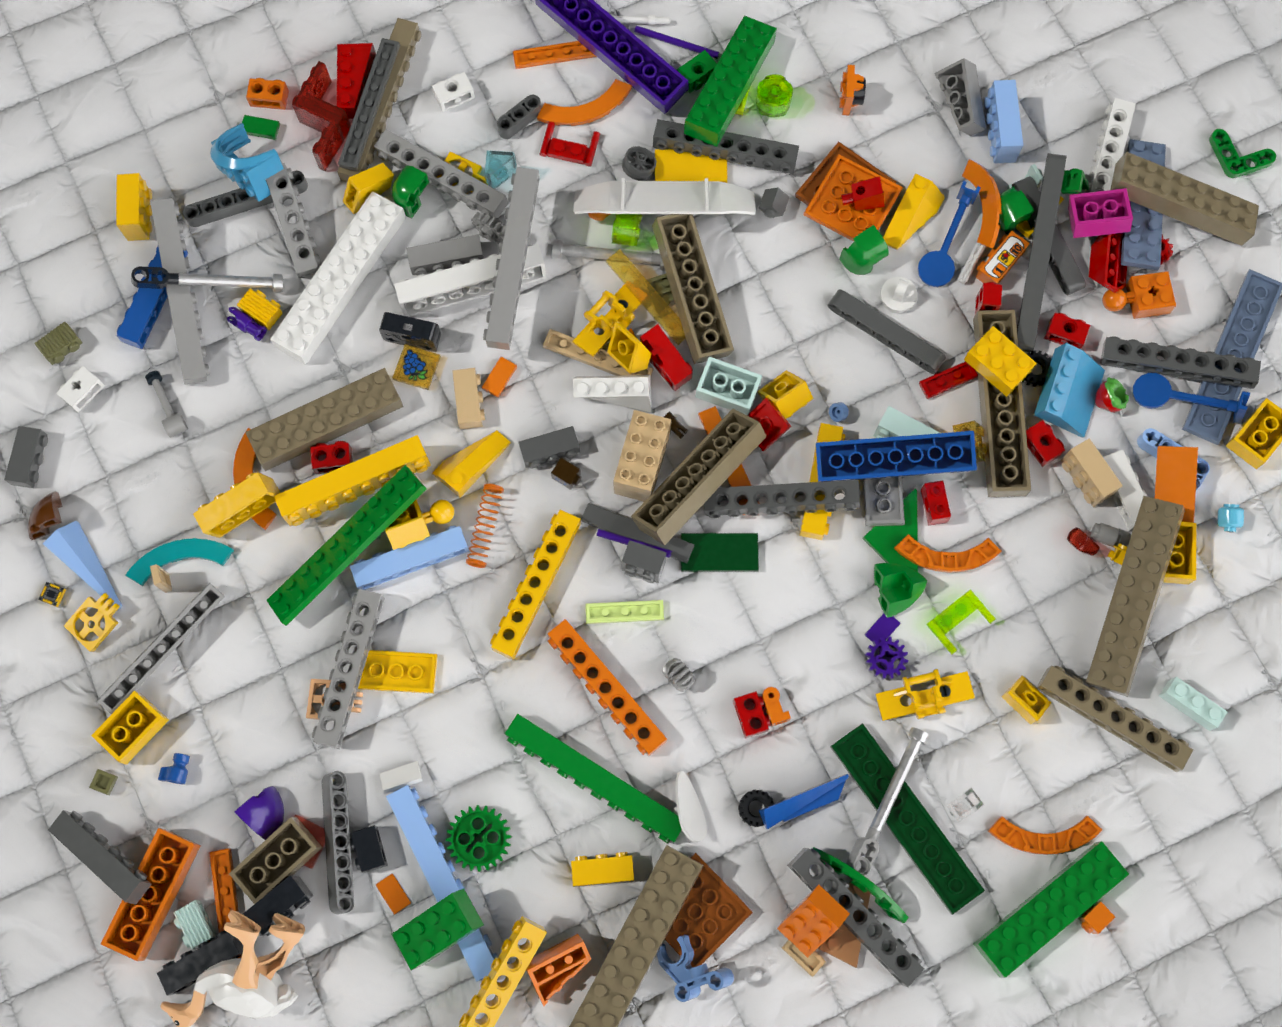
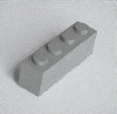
(444, 254)

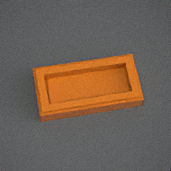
(499, 377)

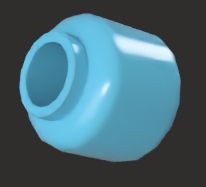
(1230, 517)

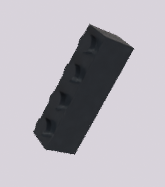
(184, 972)

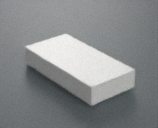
(400, 777)

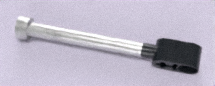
(274, 282)

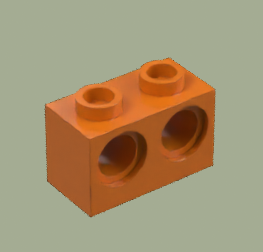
(266, 97)

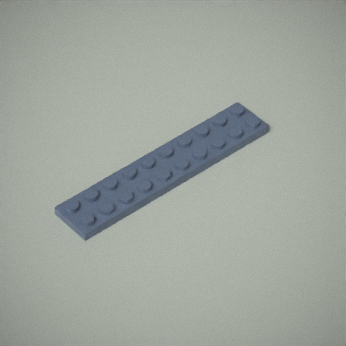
(1239, 338)

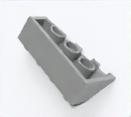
(963, 95)

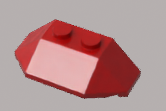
(1106, 262)

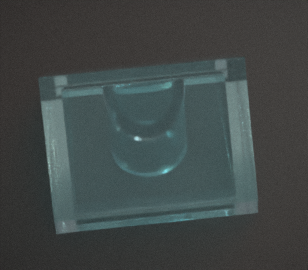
(499, 167)

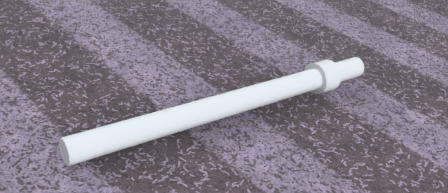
(652, 20)

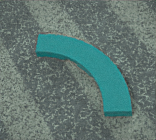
(177, 551)

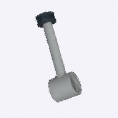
(174, 423)

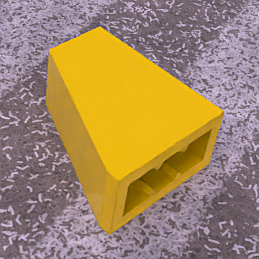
(362, 184)

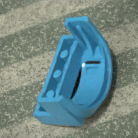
(248, 172)

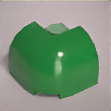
(408, 188)
(1014, 209)
(864, 252)

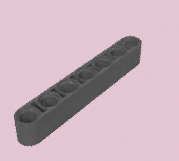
(237, 204)
(1060, 258)
(886, 331)
(334, 852)

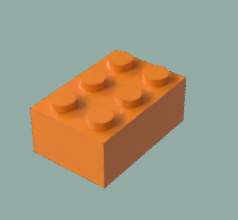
(813, 920)

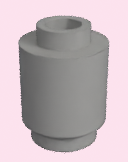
(1105, 534)

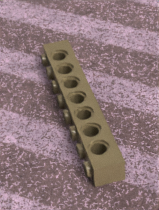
(1179, 748)

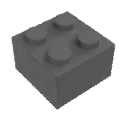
(643, 562)

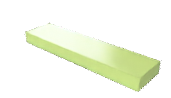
(624, 611)

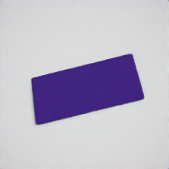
(882, 628)

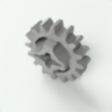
(488, 227)

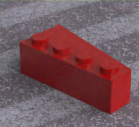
(353, 69)

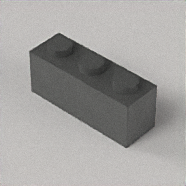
(549, 447)
(26, 457)

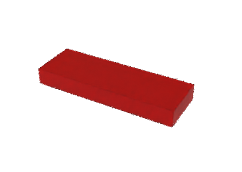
(947, 379)

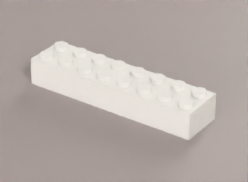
(461, 283)

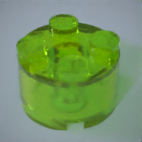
(774, 96)
(626, 229)

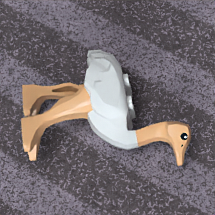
(244, 984)

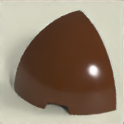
(44, 515)

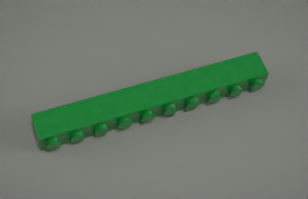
(595, 778)

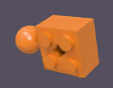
(1147, 295)

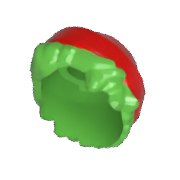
(1111, 396)

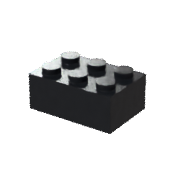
(283, 900)

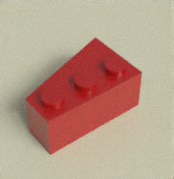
(666, 358)

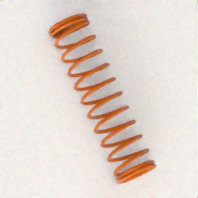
(495, 489)

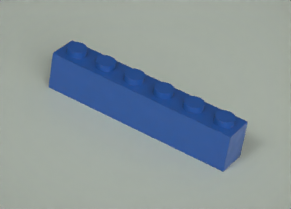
(143, 311)

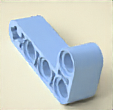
(1157, 437)

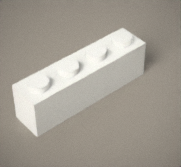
(1130, 495)

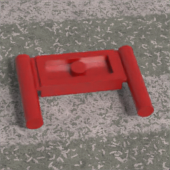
(568, 150)

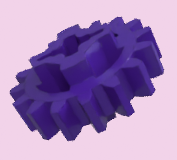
(888, 666)

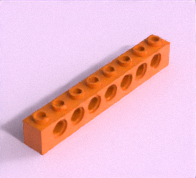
(565, 631)

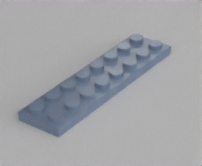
(1143, 243)

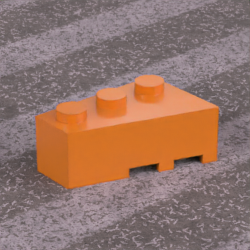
(556, 966)

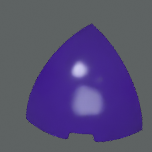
(263, 813)

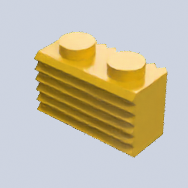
(259, 308)

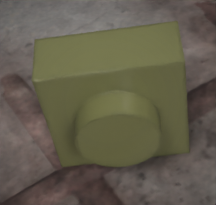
(103, 782)

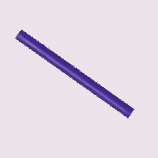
(674, 41)

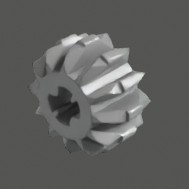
(678, 674)

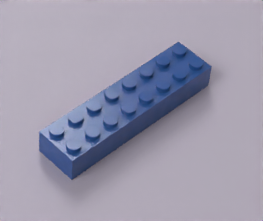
(896, 456)

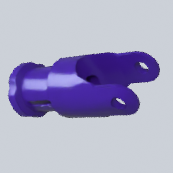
(246, 324)

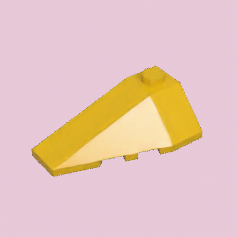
(915, 209)
(466, 466)

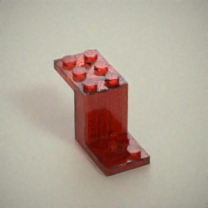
(321, 115)

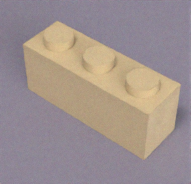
(468, 398)

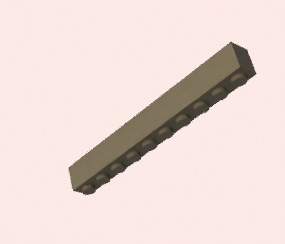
(407, 34)

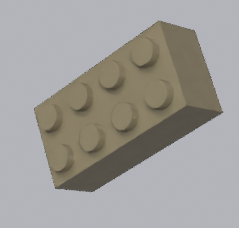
(275, 859)

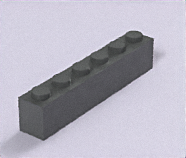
(100, 856)

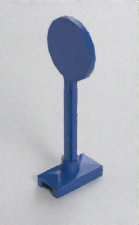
(937, 266)
(1155, 391)

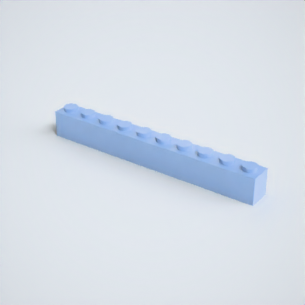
(438, 871)

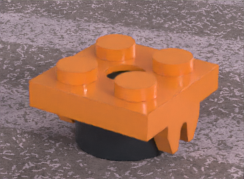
(852, 89)

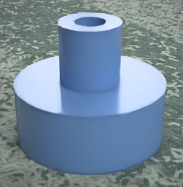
(838, 411)

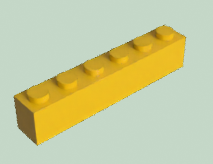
(815, 524)

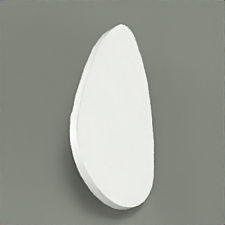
(689, 809)

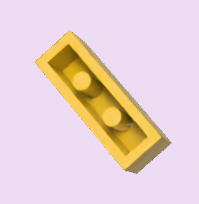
(602, 869)

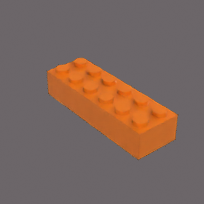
(166, 867)

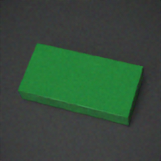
(261, 127)

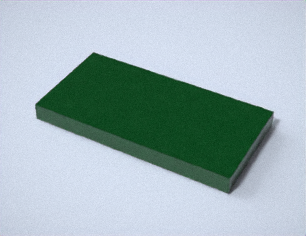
(722, 552)

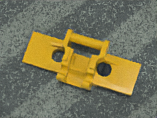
(622, 309)
(925, 702)

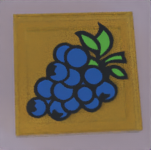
(416, 367)

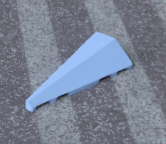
(74, 550)

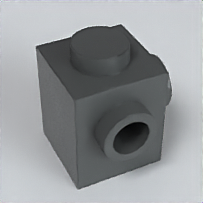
(774, 202)

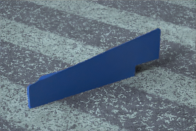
(803, 802)

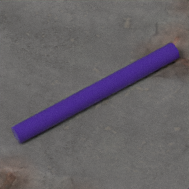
(624, 540)

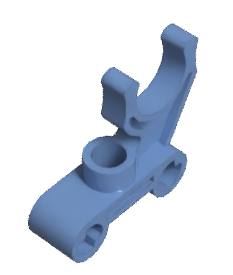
(689, 978)

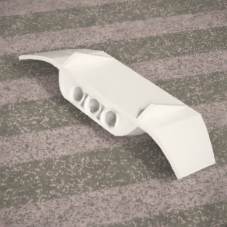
(664, 198)

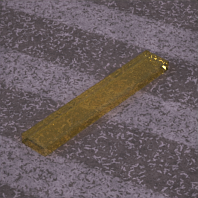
(647, 296)

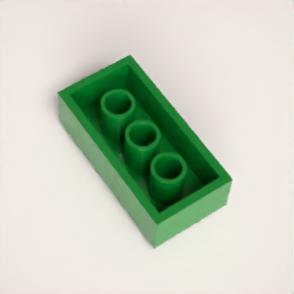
(437, 929)

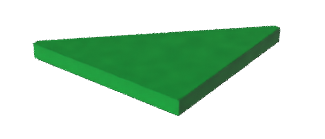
(885, 538)

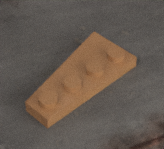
(843, 943)

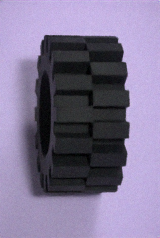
(1044, 362)
(745, 801)

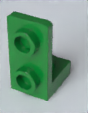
(1074, 182)

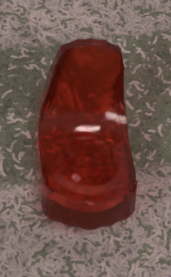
(1082, 542)

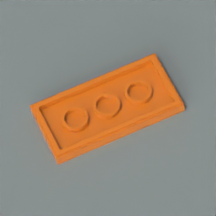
(1177, 477)

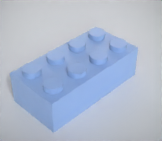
(1004, 121)

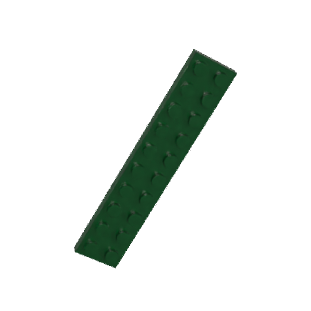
(908, 821)

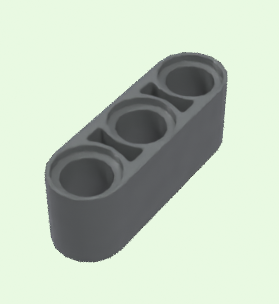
(521, 109)

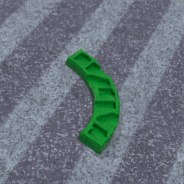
(888, 905)

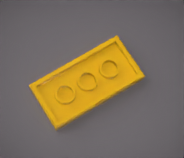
(686, 167)
(399, 672)

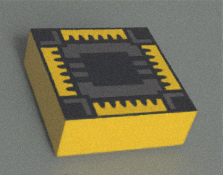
(52, 594)

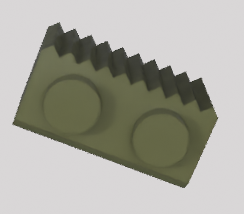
(58, 343)

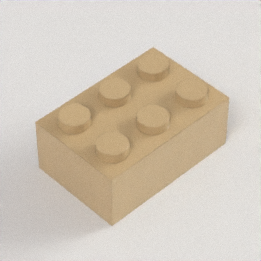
(1091, 473)

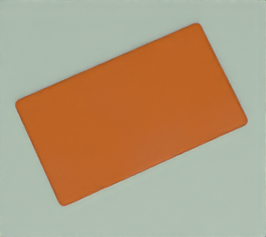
(393, 894)

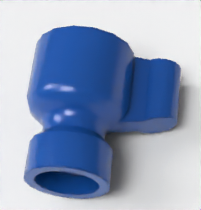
(177, 772)

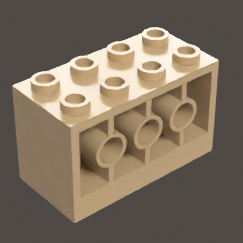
(642, 456)

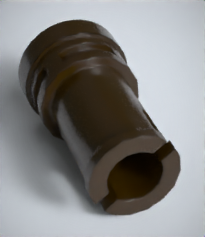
(675, 425)

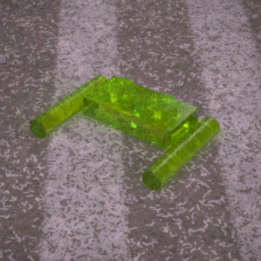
(956, 614)

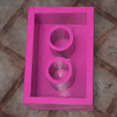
(1100, 213)

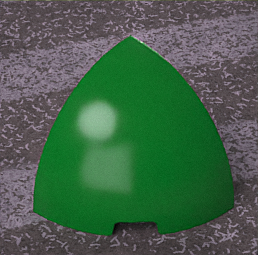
(897, 587)

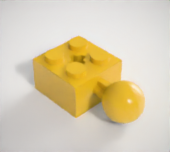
(412, 523)

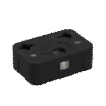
(410, 331)

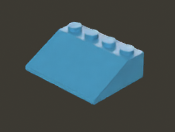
(1070, 390)

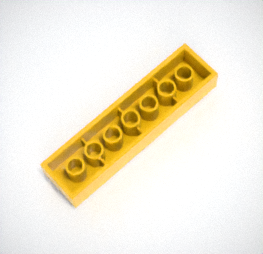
(350, 481)

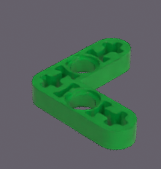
(1234, 160)

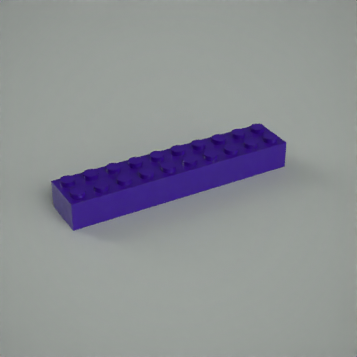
(619, 50)

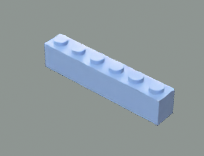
(410, 558)

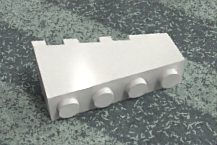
(622, 390)

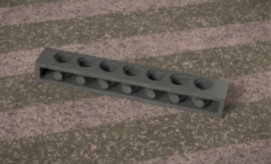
(732, 147)
(1189, 369)
(791, 491)
(911, 966)

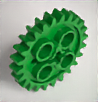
(492, 850)

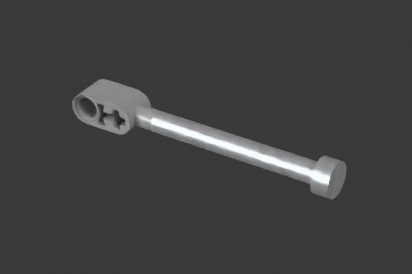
(603, 253)
(917, 738)

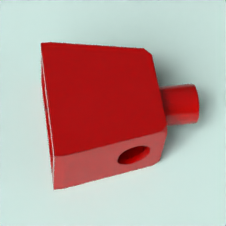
(865, 195)

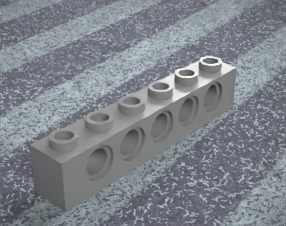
(302, 266)

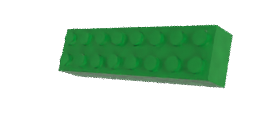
(730, 81)
(1050, 909)

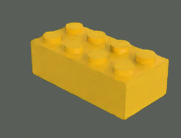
(236, 505)

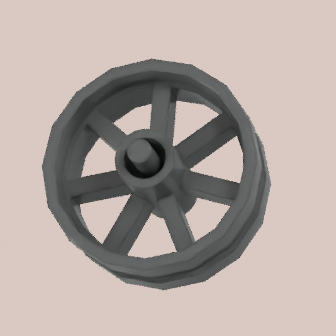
(637, 167)

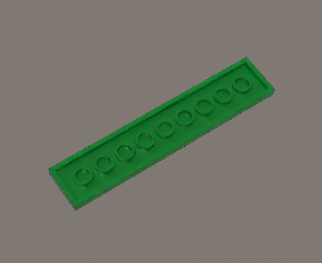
(345, 545)

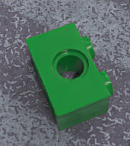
(701, 63)

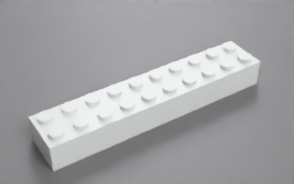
(338, 278)

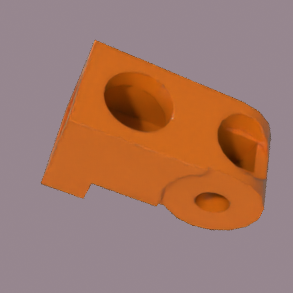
(773, 707)

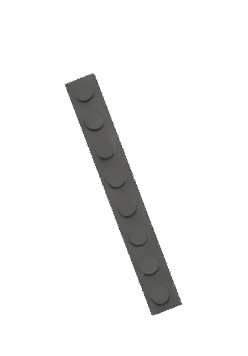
(369, 104)

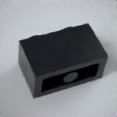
(368, 849)

